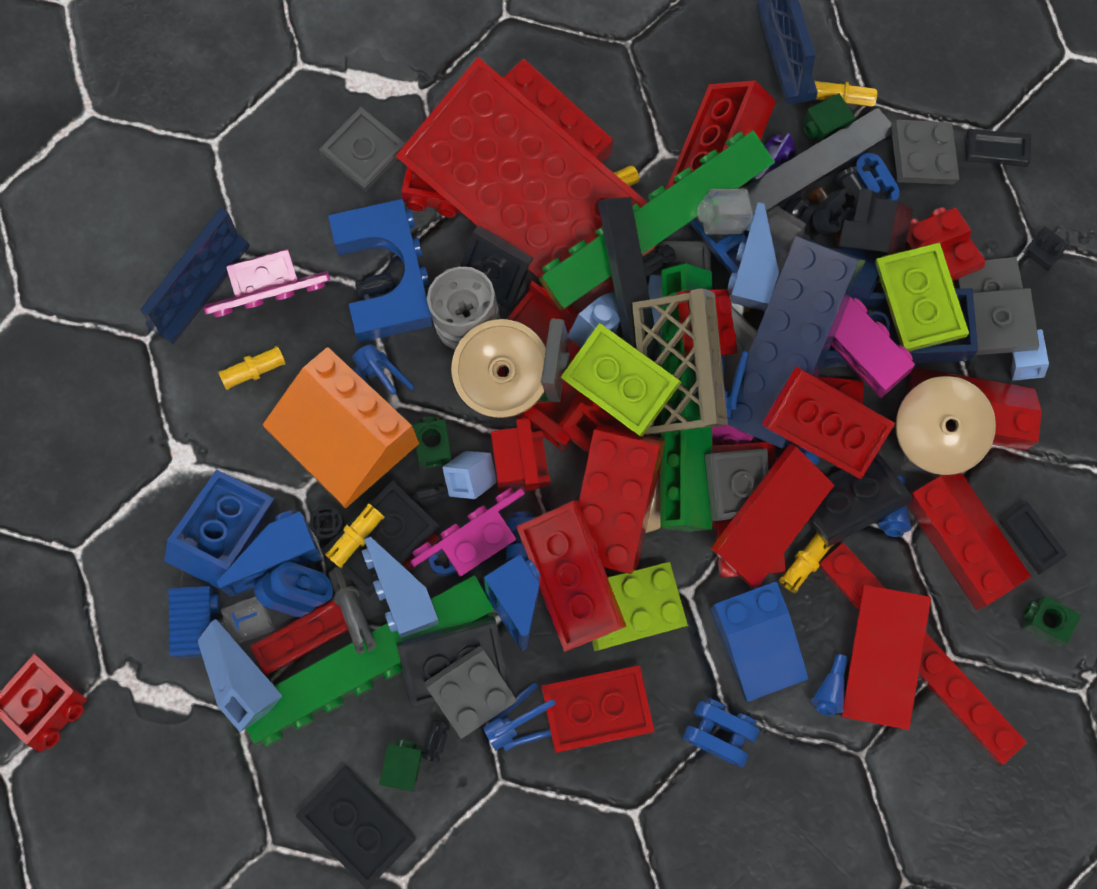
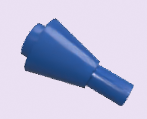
(897, 522)
(830, 695)

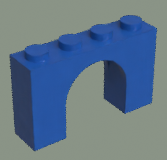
(386, 228)

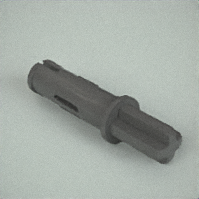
(347, 598)

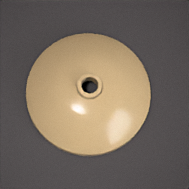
(479, 359)
(923, 429)

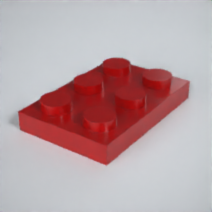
(598, 709)

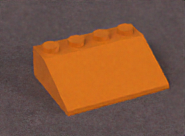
(339, 428)

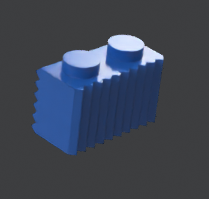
(189, 616)

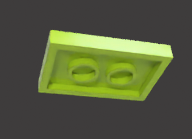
(921, 297)
(621, 379)
(648, 605)

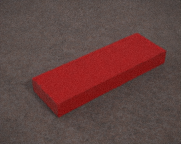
(299, 638)

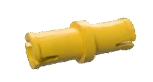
(251, 367)
(354, 535)
(805, 563)

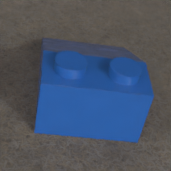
(217, 528)
(280, 542)
(760, 641)

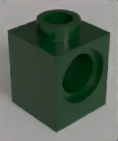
(827, 118)
(437, 455)
(1064, 621)
(401, 766)

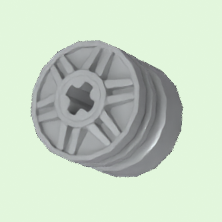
(460, 294)

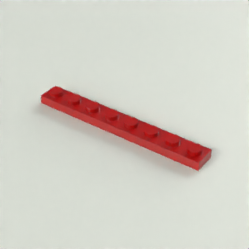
(936, 668)

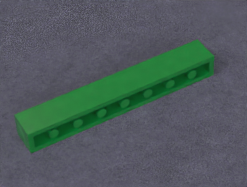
(659, 217)
(683, 466)
(347, 672)

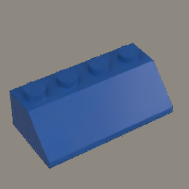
(514, 597)

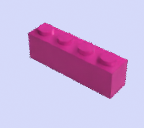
(870, 350)

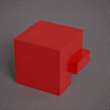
(582, 418)
(520, 458)

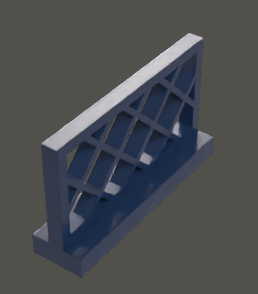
(789, 48)
(194, 278)

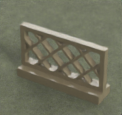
(705, 350)

